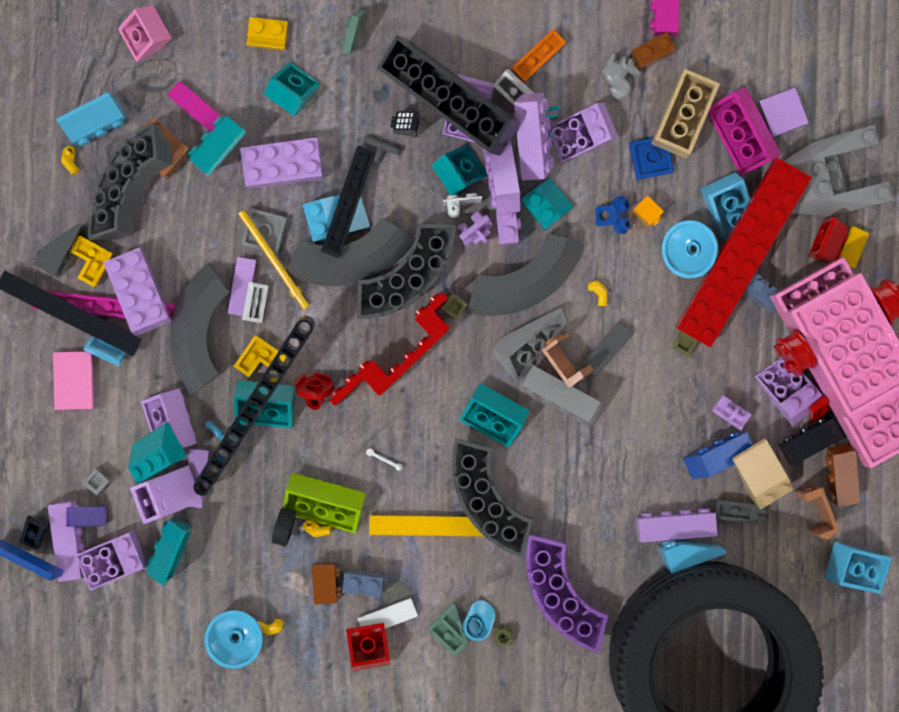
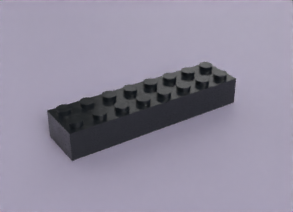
(448, 95)

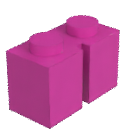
(664, 17)

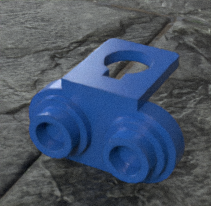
(618, 215)

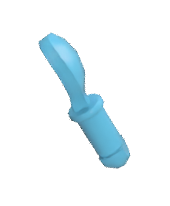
(215, 430)

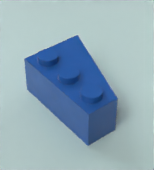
(718, 456)

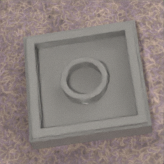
(271, 228)

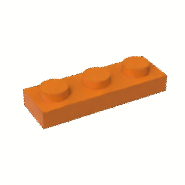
(538, 55)

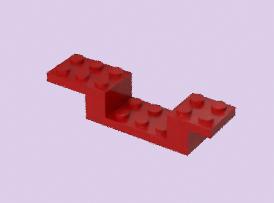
(376, 376)

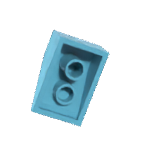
(725, 202)
(320, 214)
(684, 554)
(857, 568)

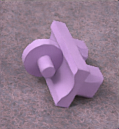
(477, 231)
(731, 412)

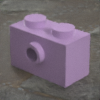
(507, 228)

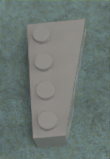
(557, 392)

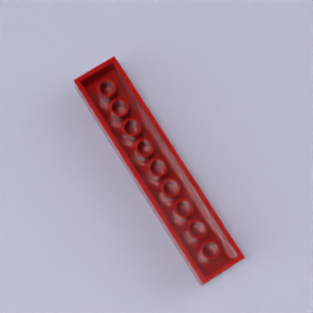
(743, 251)

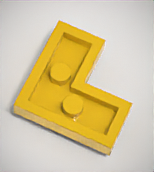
(94, 257)
(256, 352)

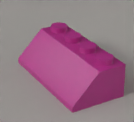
(743, 131)

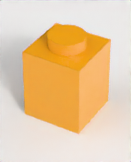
(648, 211)

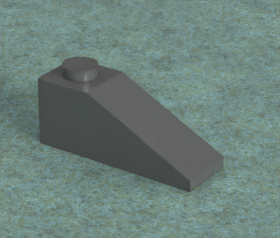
(57, 253)

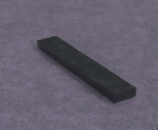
(348, 202)

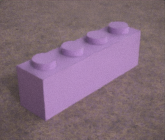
(676, 526)
(66, 541)

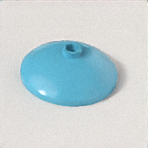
(678, 249)
(227, 650)

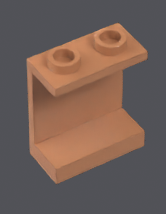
(178, 150)
(562, 363)
(829, 524)

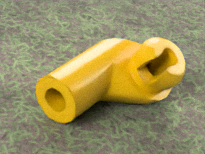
(67, 160)
(600, 290)
(316, 530)
(273, 628)

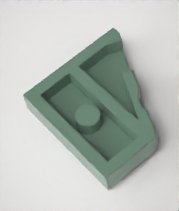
(353, 25)
(449, 630)

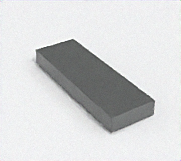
(607, 348)

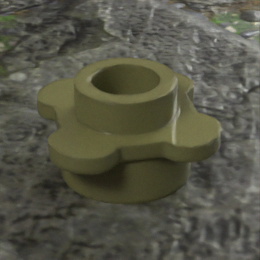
(503, 641)

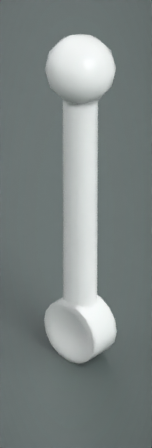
(370, 452)

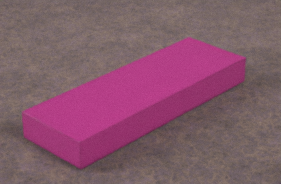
(193, 105)

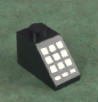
(405, 123)

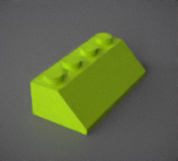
(324, 502)

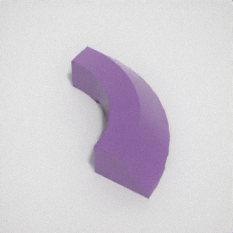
(556, 596)

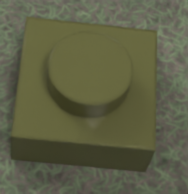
(454, 306)
(684, 344)

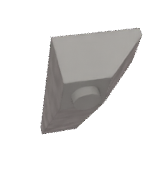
(521, 347)

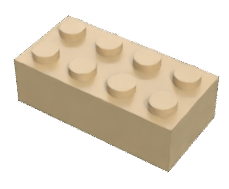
(685, 113)

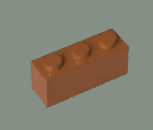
(842, 475)

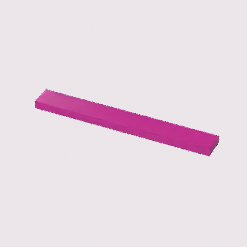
(99, 305)

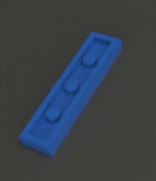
(29, 561)

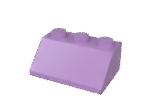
(170, 408)

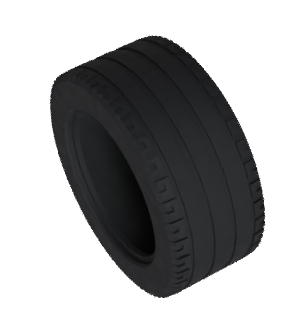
(666, 600)

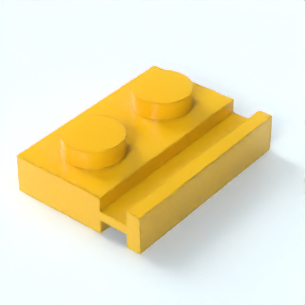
(267, 33)

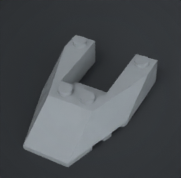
(826, 190)

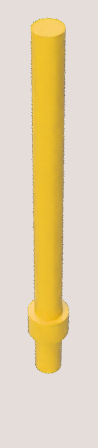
(295, 291)

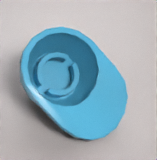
(479, 620)

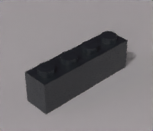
(812, 439)

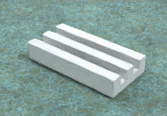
(248, 301)

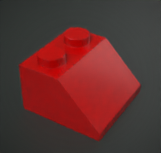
(829, 240)
(368, 647)

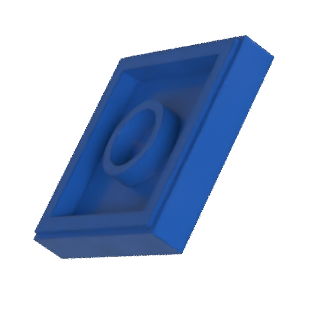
(650, 160)

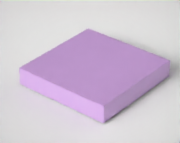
(783, 112)

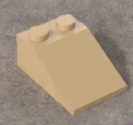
(762, 474)

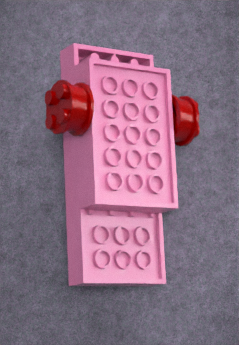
(848, 344)

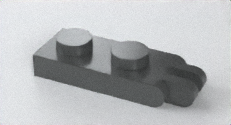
(738, 511)

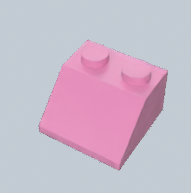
(144, 32)

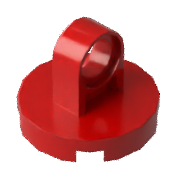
(314, 388)

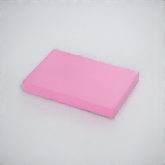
(73, 380)

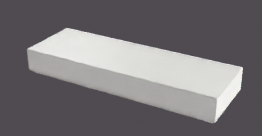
(390, 614)

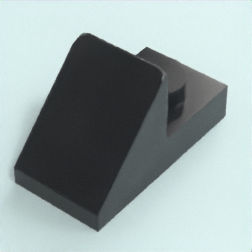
(34, 531)

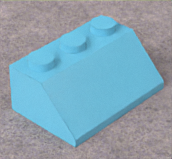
(92, 119)

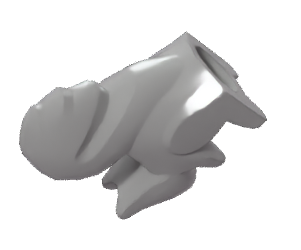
(615, 75)

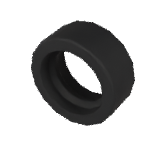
(283, 527)

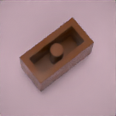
(653, 51)
(325, 583)

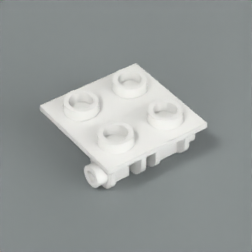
(453, 203)

